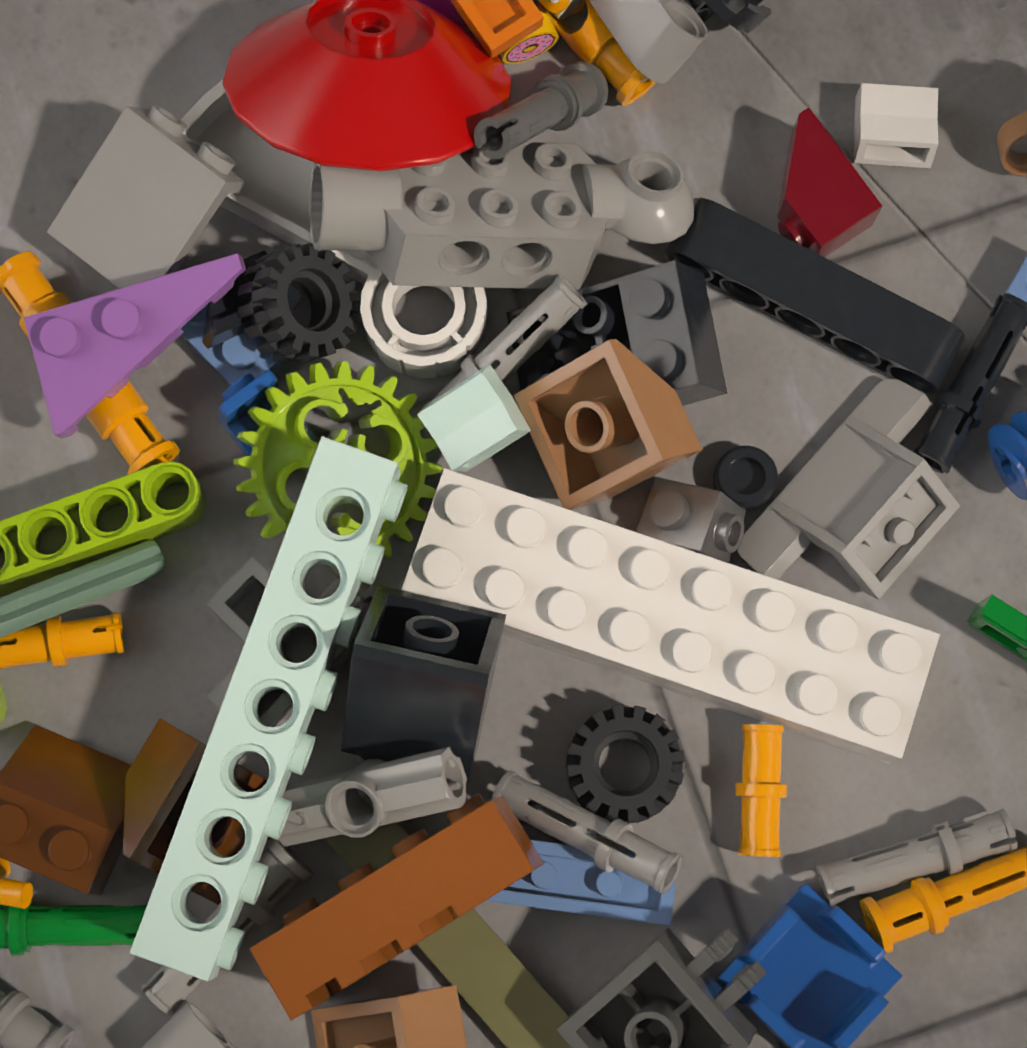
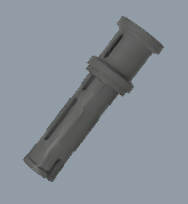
(554, 104)

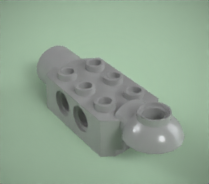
(500, 218)

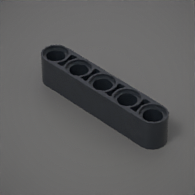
(818, 297)

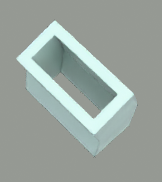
(474, 420)

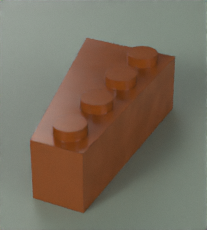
(396, 905)

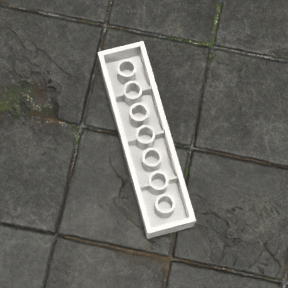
(675, 617)

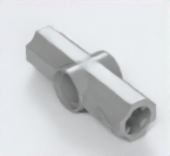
(397, 788)

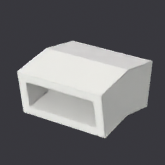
(896, 125)

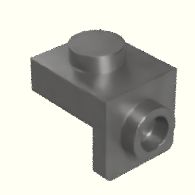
(693, 518)

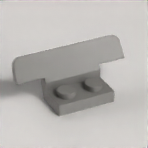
(858, 497)

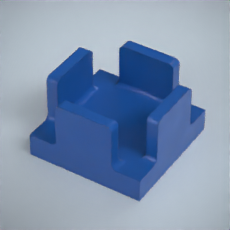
(821, 974)

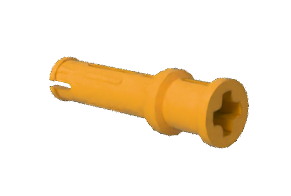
(931, 904)

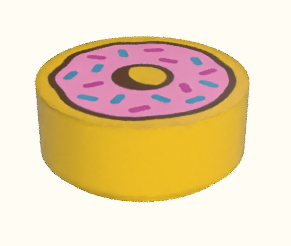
(533, 44)

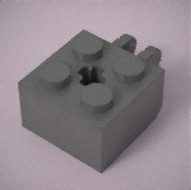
(670, 987)

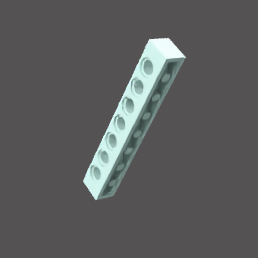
(168, 928)

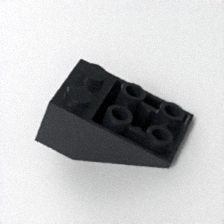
(656, 315)

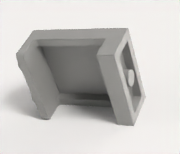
(144, 198)

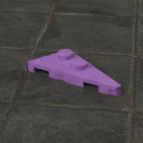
(100, 341)

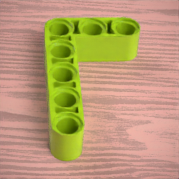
(85, 540)

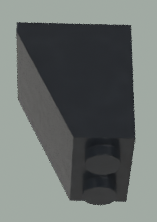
(420, 677)

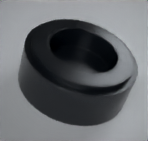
(746, 476)

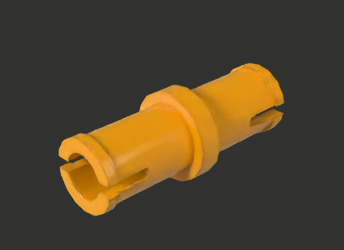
(62, 641)
(761, 790)

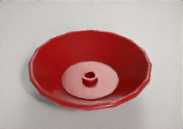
(365, 84)

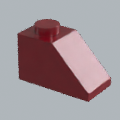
(821, 191)

